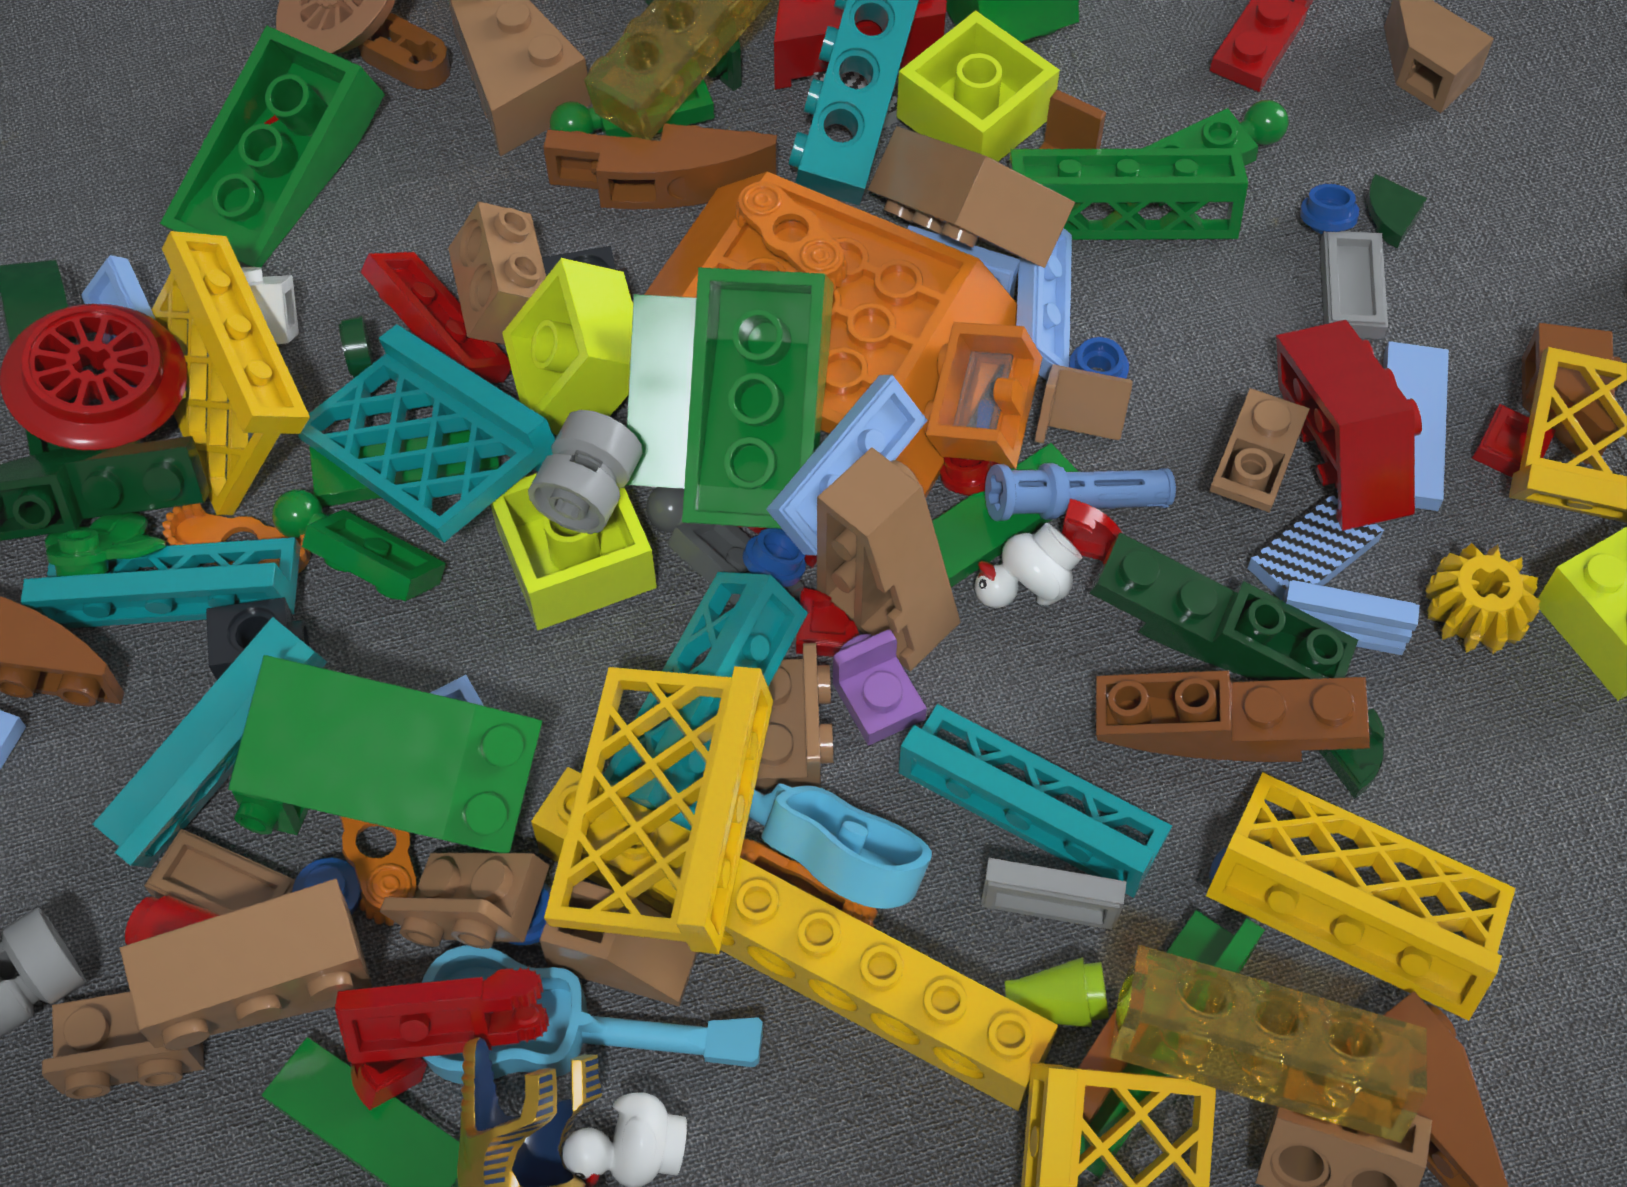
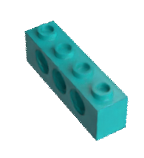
(844, 167)

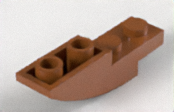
(658, 174)
(50, 660)
(1228, 720)

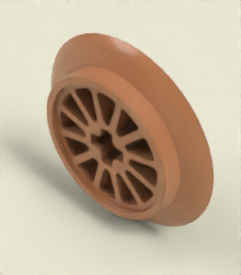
(332, 23)

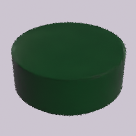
(356, 345)

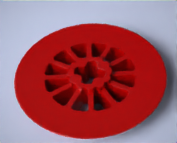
(76, 424)

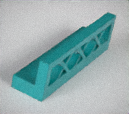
(171, 593)
(748, 636)
(195, 755)
(1029, 808)

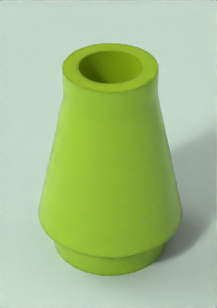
(1063, 994)

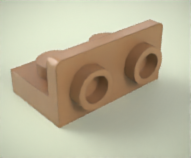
(794, 738)
(471, 899)
(102, 1047)

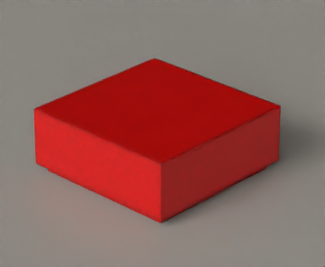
(1505, 441)

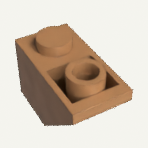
(1433, 51)
(1259, 450)
(625, 962)

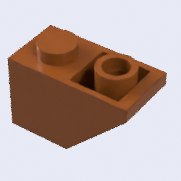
(1570, 382)

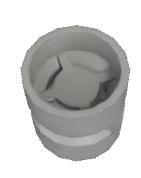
(584, 474)
(44, 966)

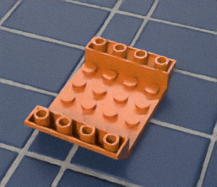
(885, 315)

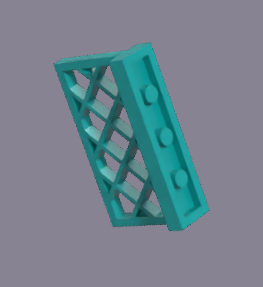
(459, 403)

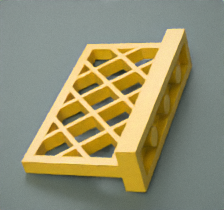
(240, 365)
(1565, 484)
(719, 819)
(1355, 919)
(1057, 1123)

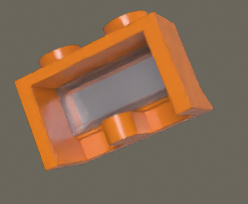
(983, 393)

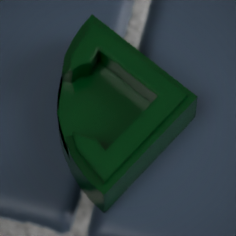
(1393, 209)
(1359, 766)

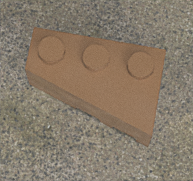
(517, 66)
(969, 197)
(884, 556)
(246, 967)

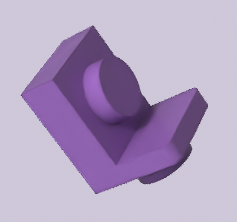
(876, 686)

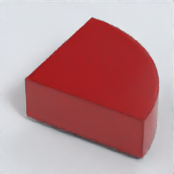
(1089, 530)
(824, 624)
(385, 1079)

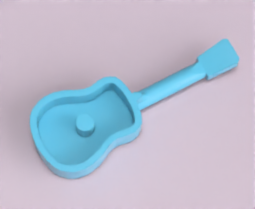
(842, 845)
(571, 1026)

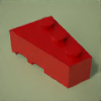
(804, 23)
(1355, 418)

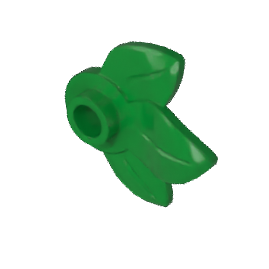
(108, 538)

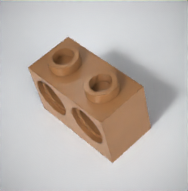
(495, 268)
(1325, 1154)

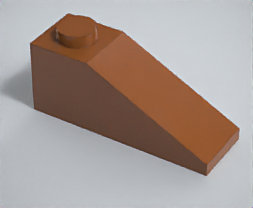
(1460, 1138)

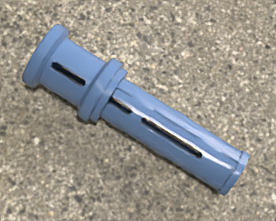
(1051, 488)

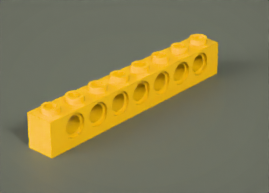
(835, 959)

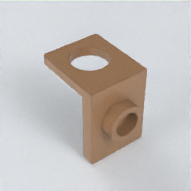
(1084, 403)

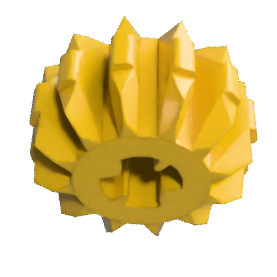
(1482, 598)

